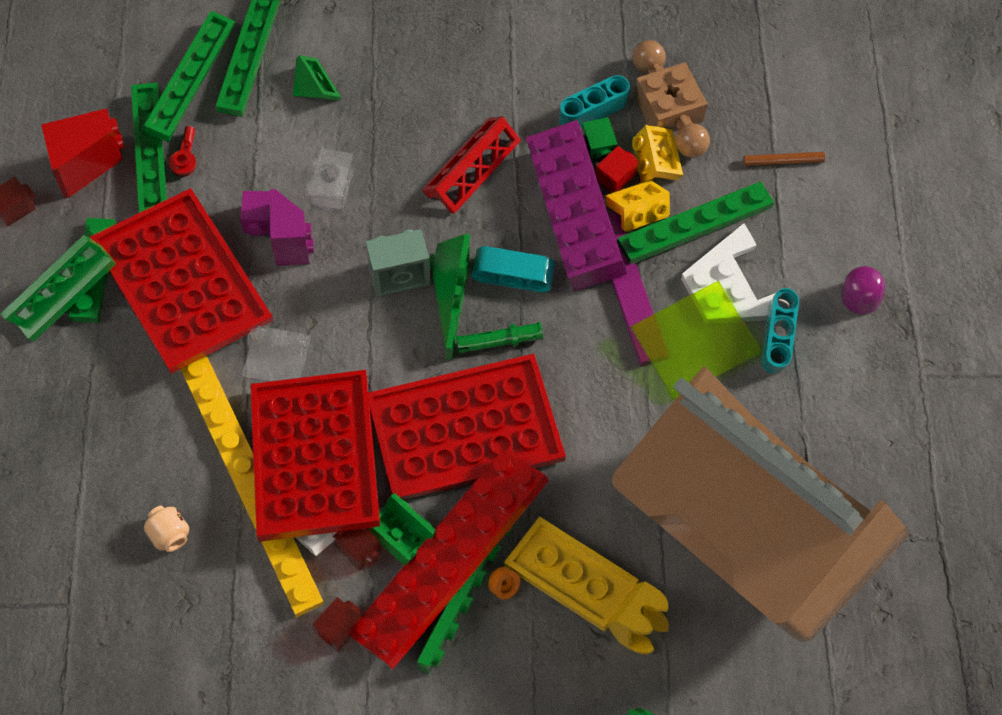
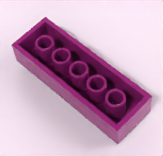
(576, 206)

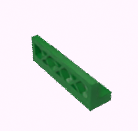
(60, 289)

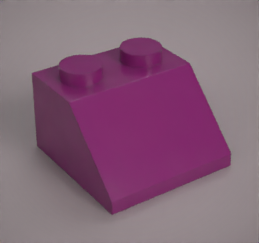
(289, 232)

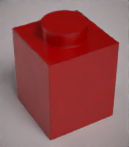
(616, 170)

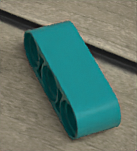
(602, 94)
(513, 269)
(787, 320)

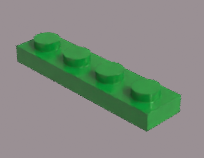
(89, 306)

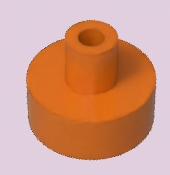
(504, 583)

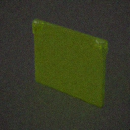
(696, 334)

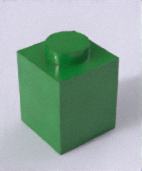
(599, 138)

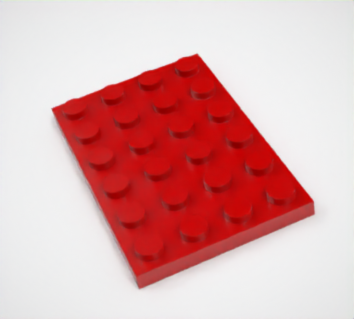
(182, 280)
(455, 424)
(313, 456)

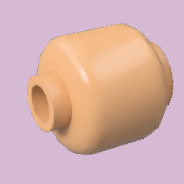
(166, 528)

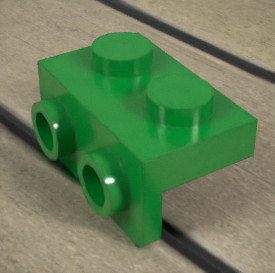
(401, 529)

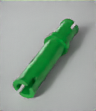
(501, 337)

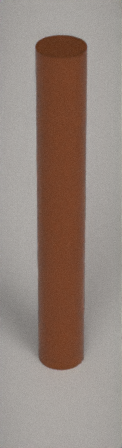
(786, 158)

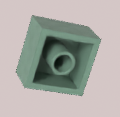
(398, 262)

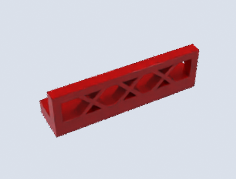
(464, 159)

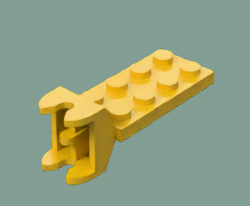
(590, 585)

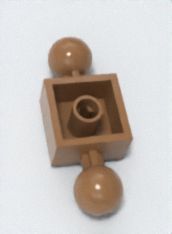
(671, 98)

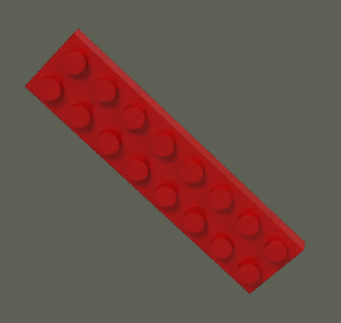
(448, 558)

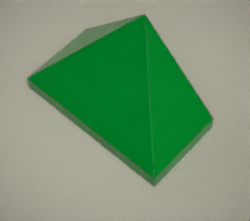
(312, 80)

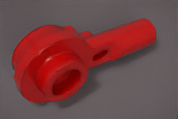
(183, 161)

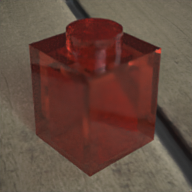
(15, 201)
(358, 547)
(337, 623)

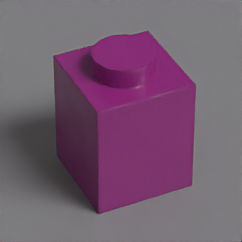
(255, 212)

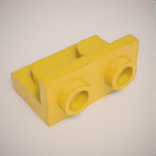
(656, 154)
(640, 204)

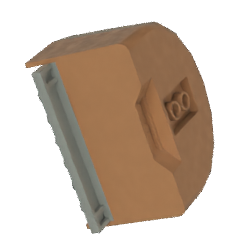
(756, 509)

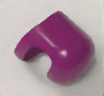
(863, 290)

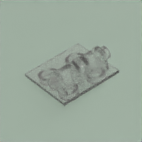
(276, 354)

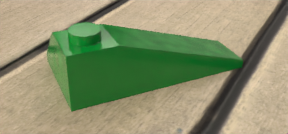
(450, 274)

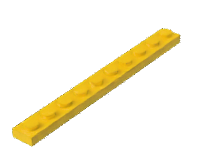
(239, 461)

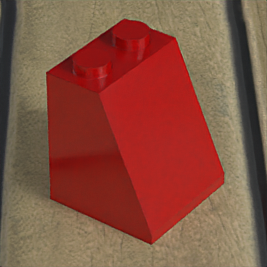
(82, 148)

